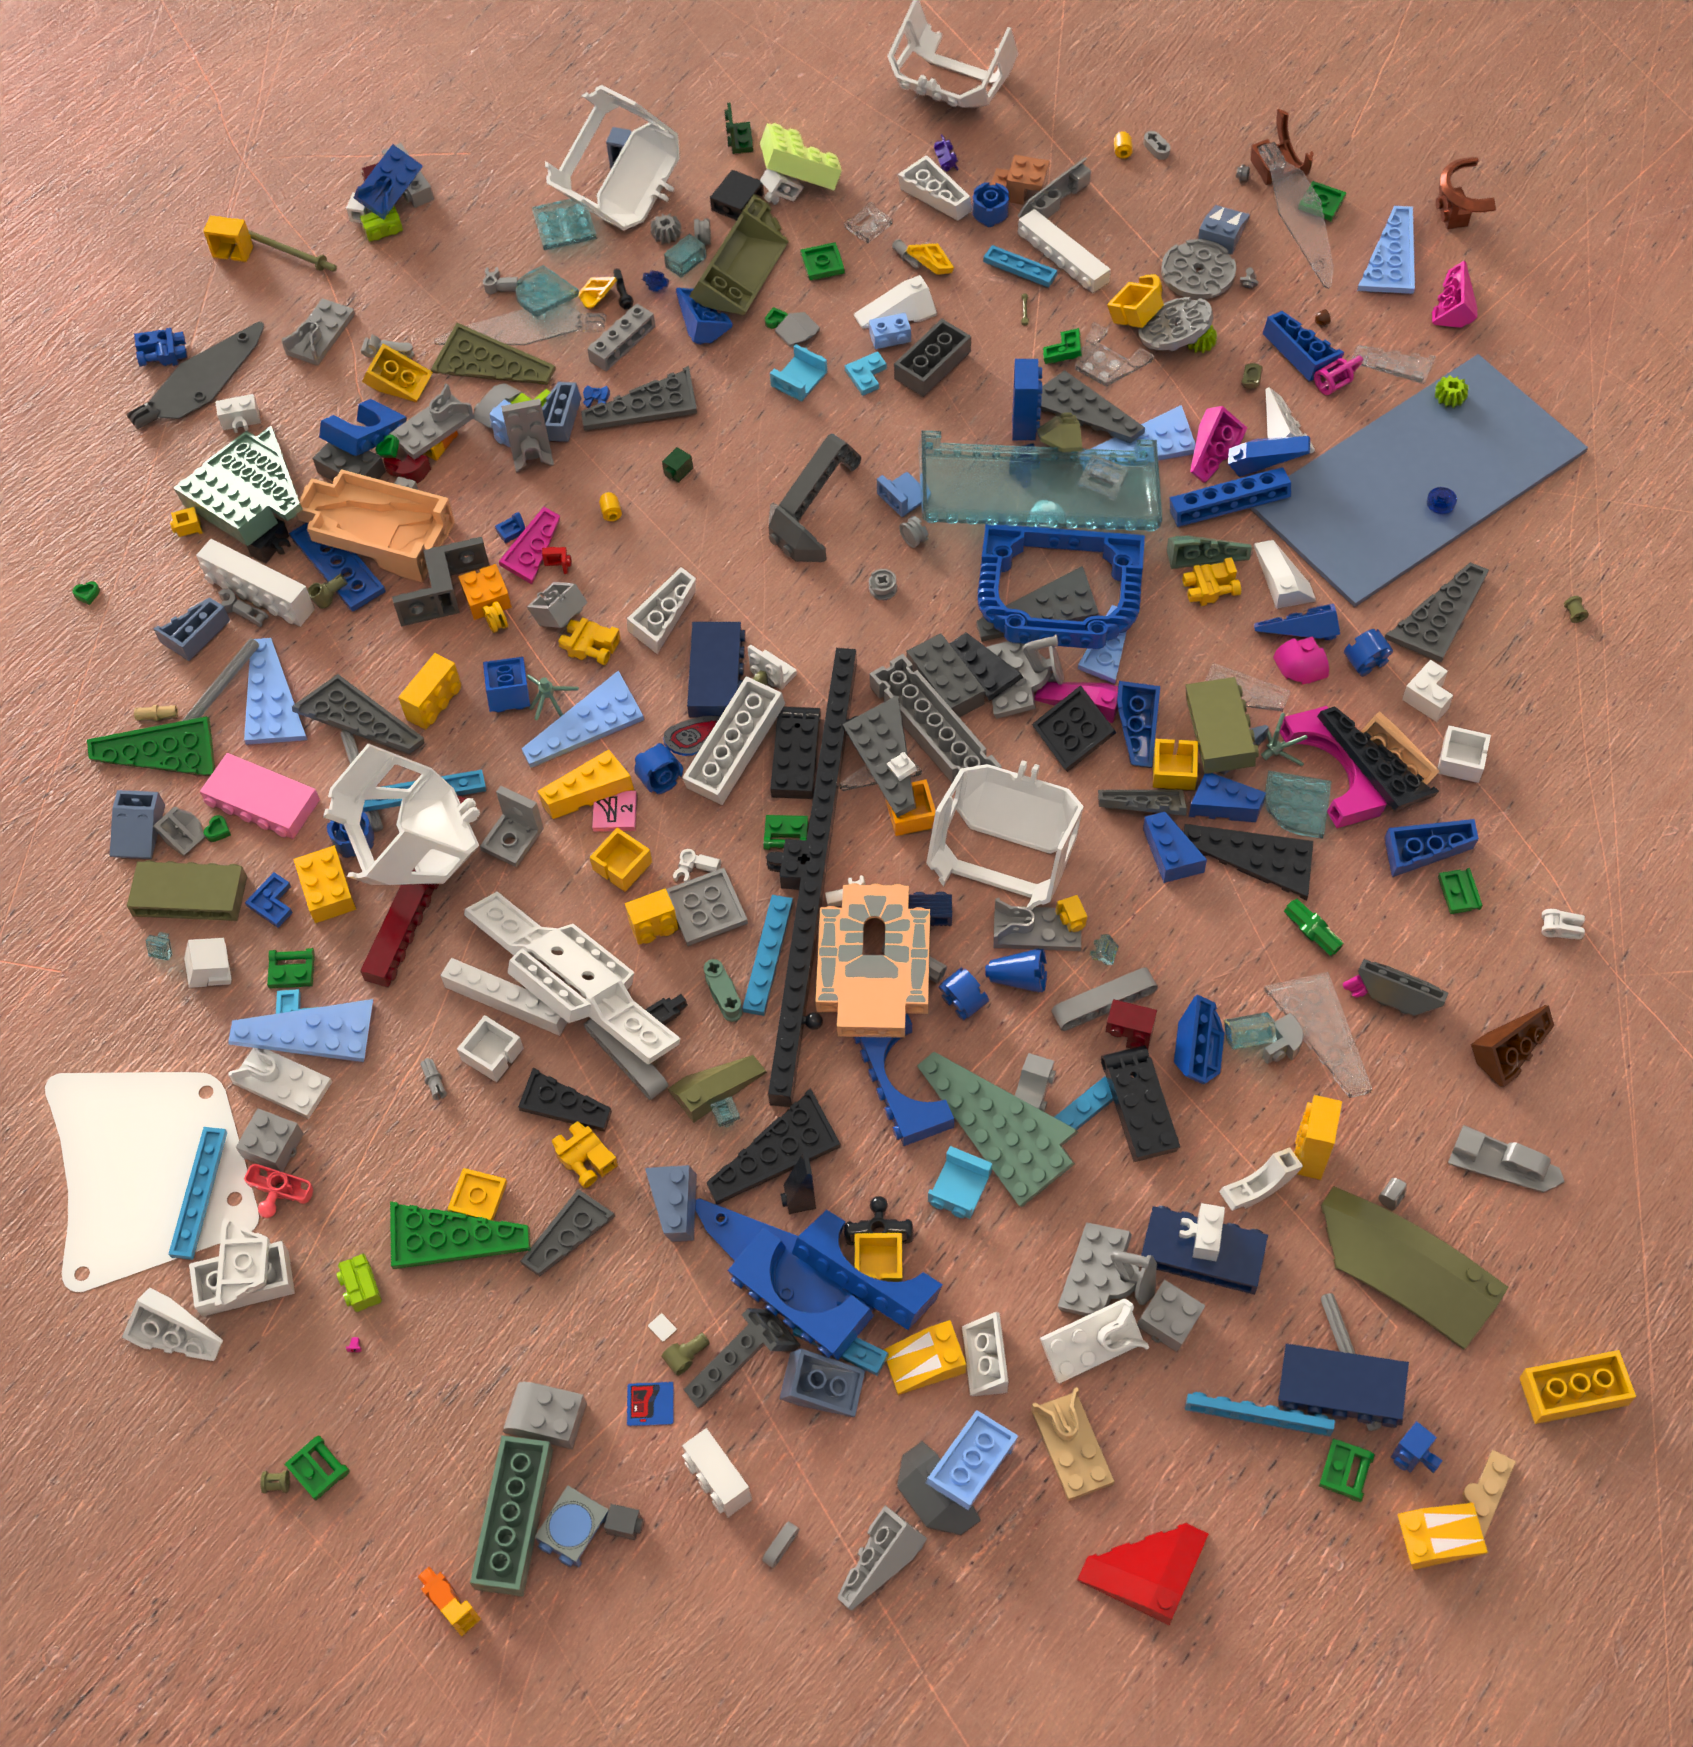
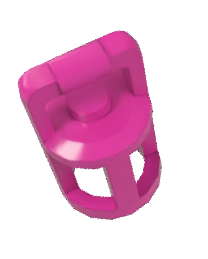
(1342, 372)

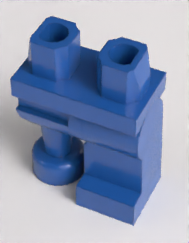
(160, 347)

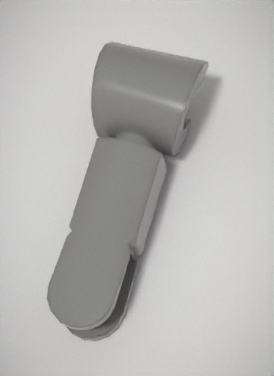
(371, 346)
(241, 608)

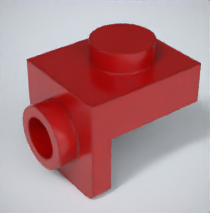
(557, 557)

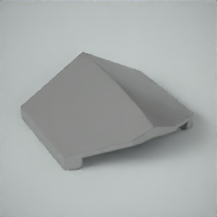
(796, 328)
(180, 830)

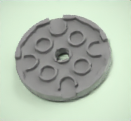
(1182, 260)
(1192, 321)

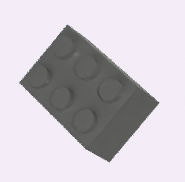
(332, 460)

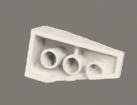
(908, 297)
(1279, 420)
(167, 1326)

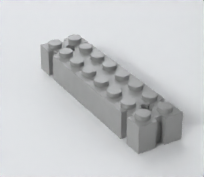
(930, 718)

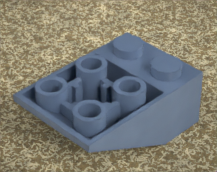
(133, 823)

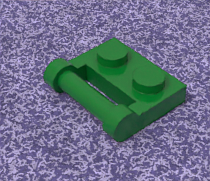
(784, 827)
(291, 974)
(1338, 1468)
(310, 1473)

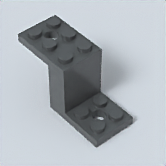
(441, 565)

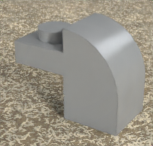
(1289, 1039)

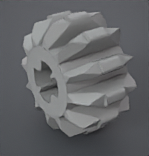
(665, 228)

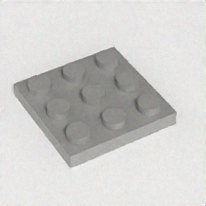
(706, 906)

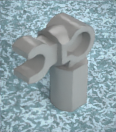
(492, 284)

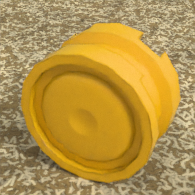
(495, 617)

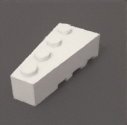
(935, 188)
(662, 610)

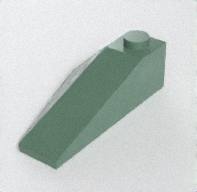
(1192, 551)

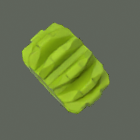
(1205, 342)
(1451, 391)

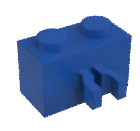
(1415, 1449)

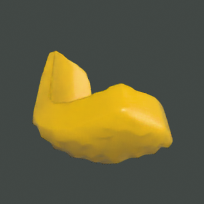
(1153, 280)

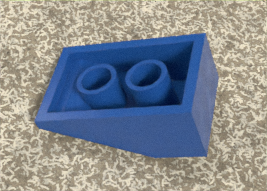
(506, 684)

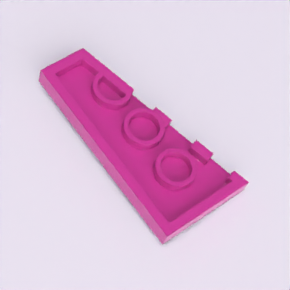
(526, 552)

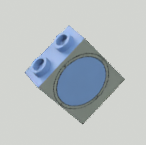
(571, 1526)

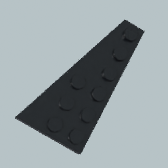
(1377, 763)
(1261, 856)
(777, 1149)

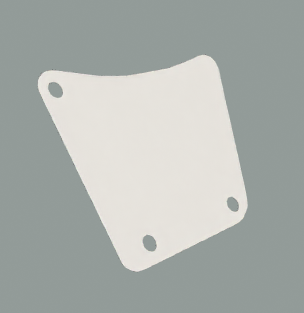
(129, 1165)

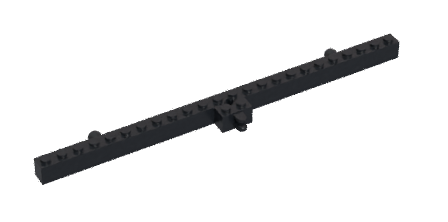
(804, 869)

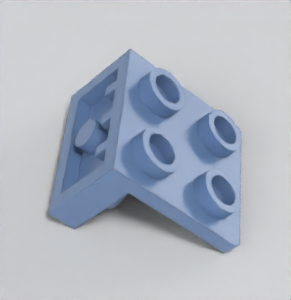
(900, 494)

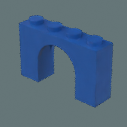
(360, 439)

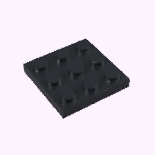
(1074, 728)

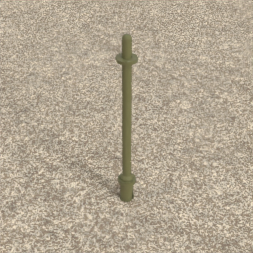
(320, 261)

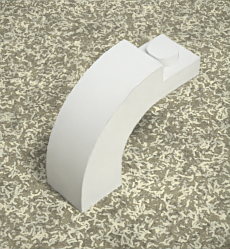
(1264, 1182)

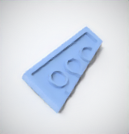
(1106, 660)

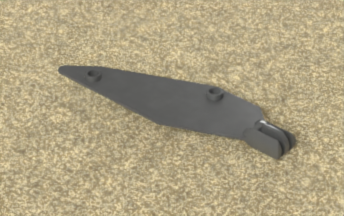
(198, 378)

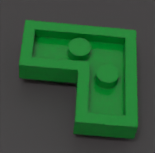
(1068, 348)

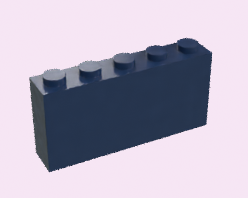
(714, 666)
(1238, 1256)
(1343, 1385)

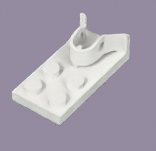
(281, 1081)
(1092, 1340)

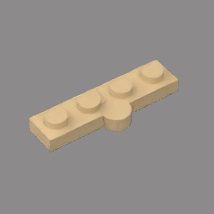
(1489, 1488)

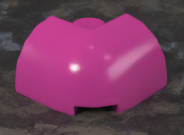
(1302, 660)

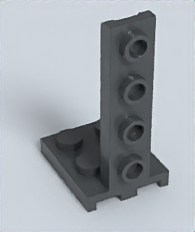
(761, 1330)

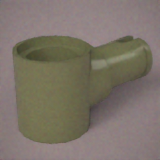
(323, 593)
(680, 1357)

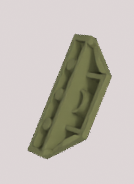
(1062, 433)

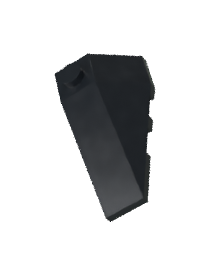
(799, 1187)

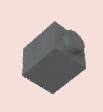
(623, 1522)

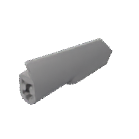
(1049, 198)
(1504, 1161)

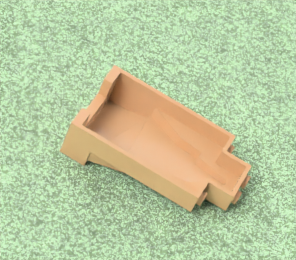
(377, 521)

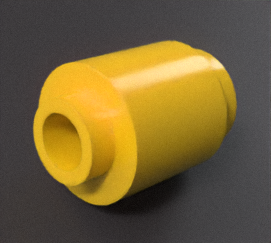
(1123, 145)
(610, 507)

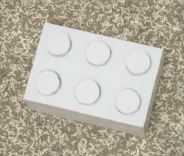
(716, 1473)

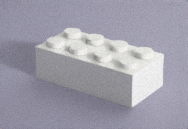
(278, 1282)

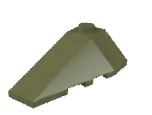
(709, 1086)

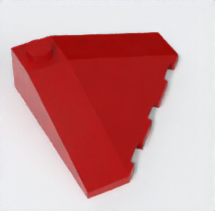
(1148, 1572)

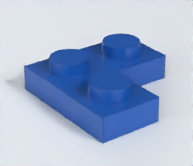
(266, 900)

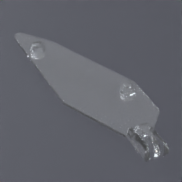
(1300, 211)
(524, 328)

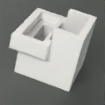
(207, 963)

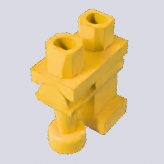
(1212, 582)
(589, 635)
(583, 1147)

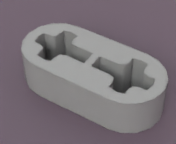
(1159, 148)
(780, 1544)

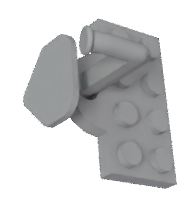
(1033, 668)
(1106, 1272)

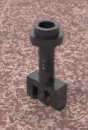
(625, 300)

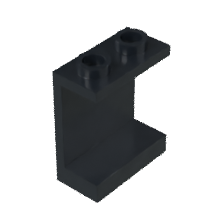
(734, 194)

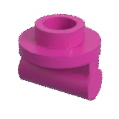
(1356, 986)

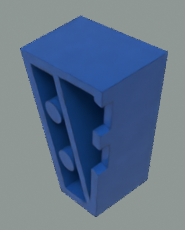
(1226, 799)
(1172, 849)

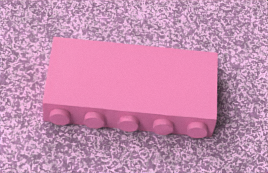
(259, 796)

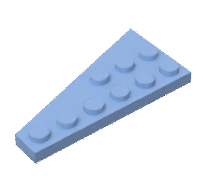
(1393, 258)
(1169, 430)
(269, 700)
(594, 717)
(324, 1031)

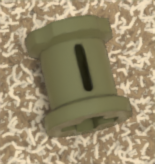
(1576, 609)
(267, 1479)

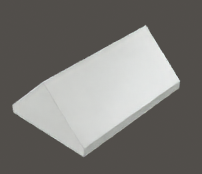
(985, 1356)

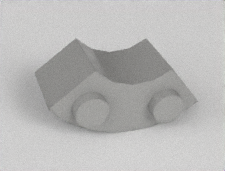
(492, 400)
(1034, 1080)

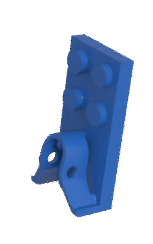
(388, 181)

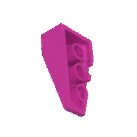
(1457, 302)
(1215, 436)
(1102, 694)

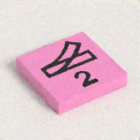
(615, 812)

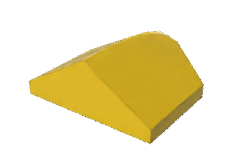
(595, 290)

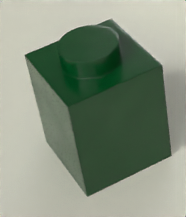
(677, 464)

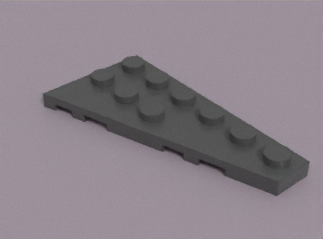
(1070, 395)
(1061, 599)
(1438, 619)

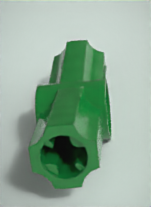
(1313, 927)

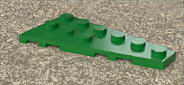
(168, 747)
(444, 1236)

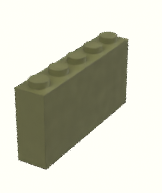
(1221, 725)
(187, 890)

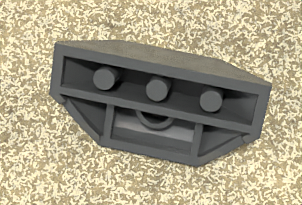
(793, 537)
(1400, 989)
(930, 1505)

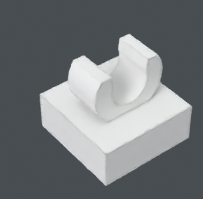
(901, 766)

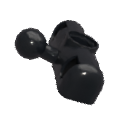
(878, 1206)

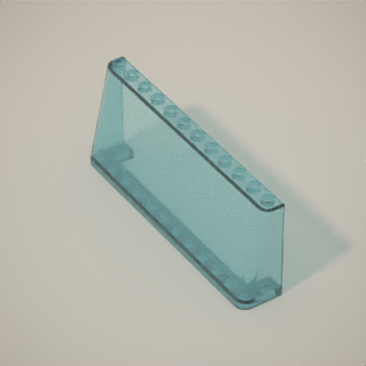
(1035, 486)

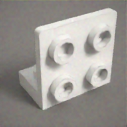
(777, 671)

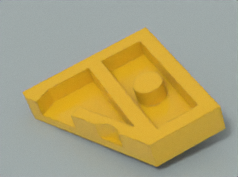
(932, 257)

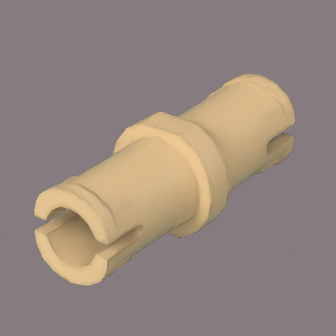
(156, 713)

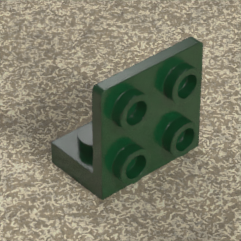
(740, 134)

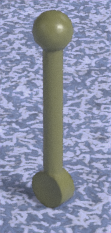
(1024, 321)

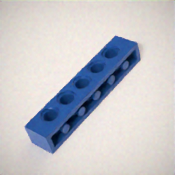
(1230, 497)

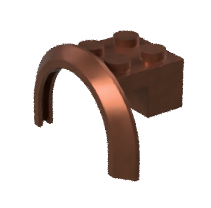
(1284, 146)
(1452, 202)

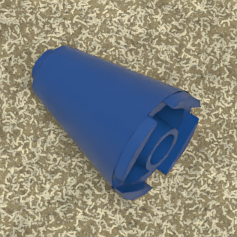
(1020, 970)

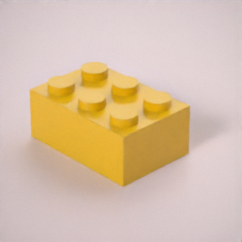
(430, 691)
(324, 884)

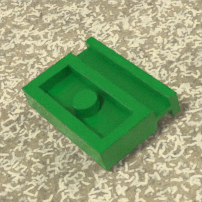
(1460, 891)

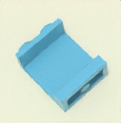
(800, 373)
(960, 1183)

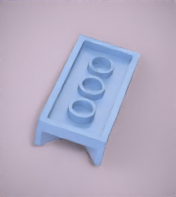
(972, 1459)

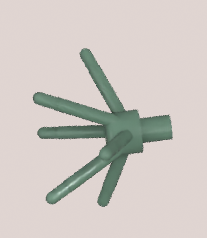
(546, 690)
(1275, 747)

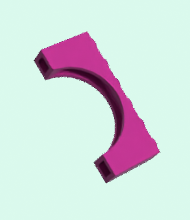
(1362, 799)

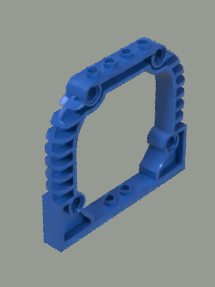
(1121, 550)

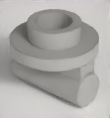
(1249, 281)

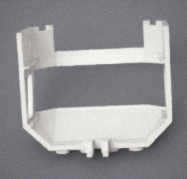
(925, 43)
(637, 172)
(1013, 810)
(431, 821)

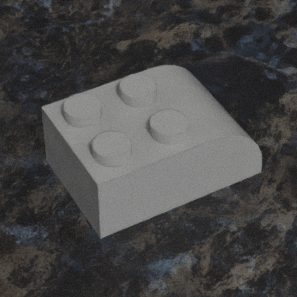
(545, 1414)

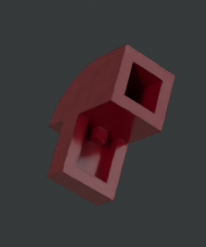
(409, 468)

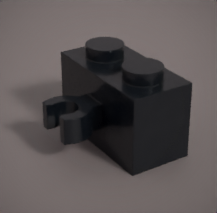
(270, 542)

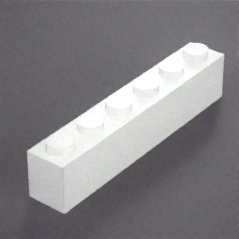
(1063, 251)
(501, 995)

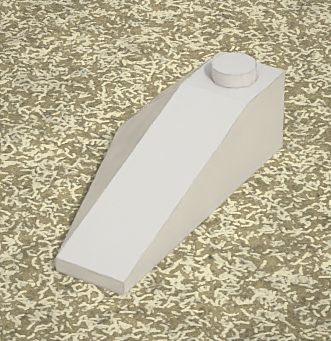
(1284, 580)

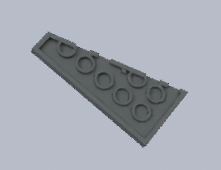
(648, 402)
(351, 710)
(878, 739)

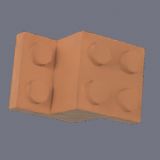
(1023, 175)

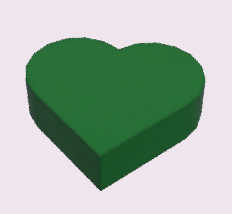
(774, 318)
(388, 447)
(87, 592)
(217, 829)

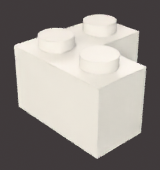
(1426, 693)

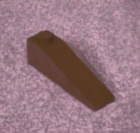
(1508, 1046)

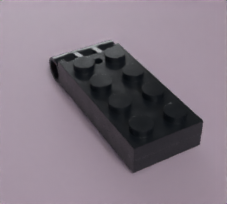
(795, 753)
(1140, 1103)

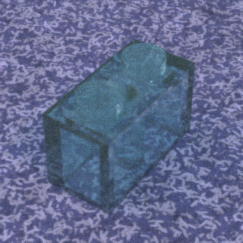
(685, 255)
(1250, 1030)

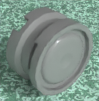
(702, 230)
(913, 532)
(882, 584)

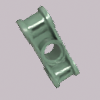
(723, 990)

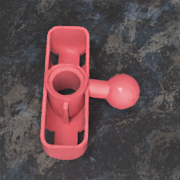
(289, 1190)

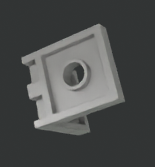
(518, 820)

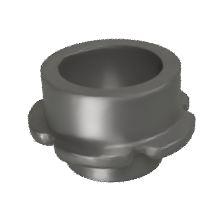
(1243, 173)

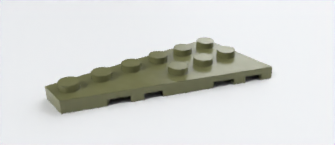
(481, 356)

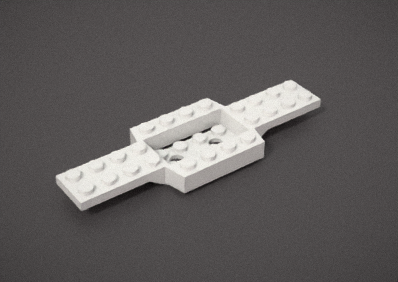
(605, 995)

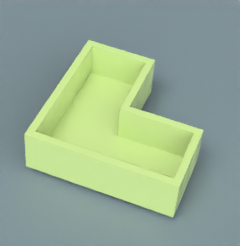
(786, 154)

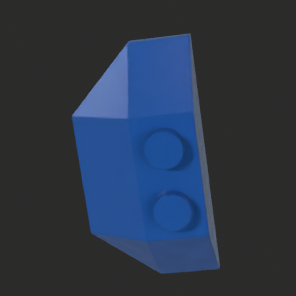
(1199, 1041)

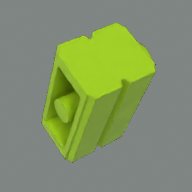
(377, 228)
(359, 1283)

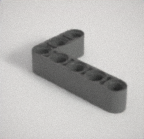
(816, 474)

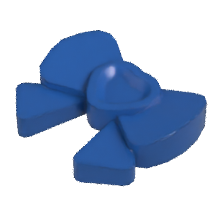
(595, 393)

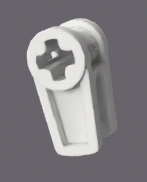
(1562, 924)

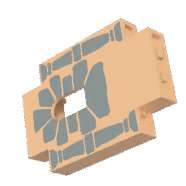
(873, 990)

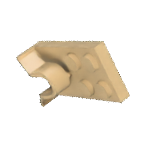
(1072, 1446)

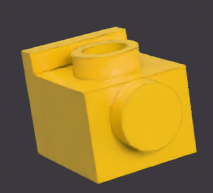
(186, 522)
(1072, 913)

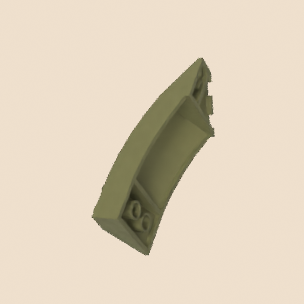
(742, 261)
(1410, 1266)

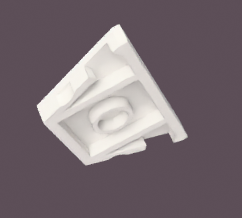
(241, 1263)

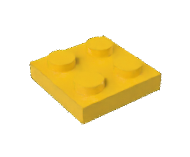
(477, 1194)

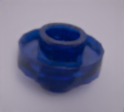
(655, 280)
(1441, 500)

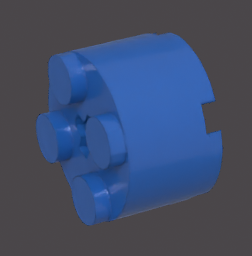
(990, 204)
(1368, 651)
(658, 769)
(341, 839)
(964, 993)

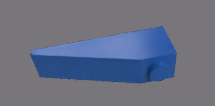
(702, 323)
(1266, 453)
(1317, 622)
(1138, 717)

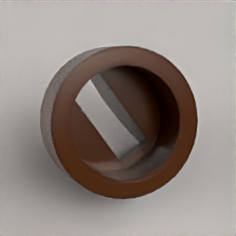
(1323, 318)

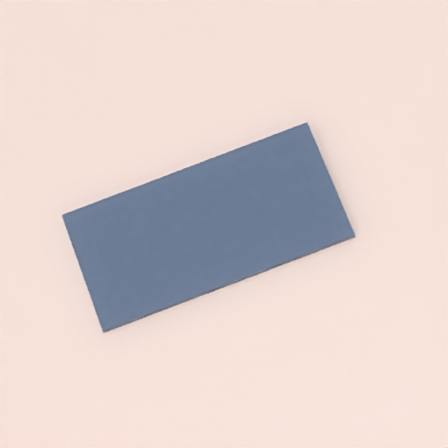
(1364, 503)

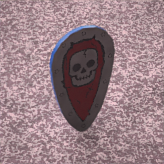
(689, 736)

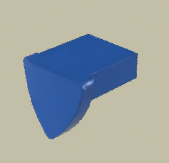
(511, 528)

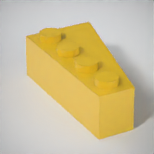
(585, 785)

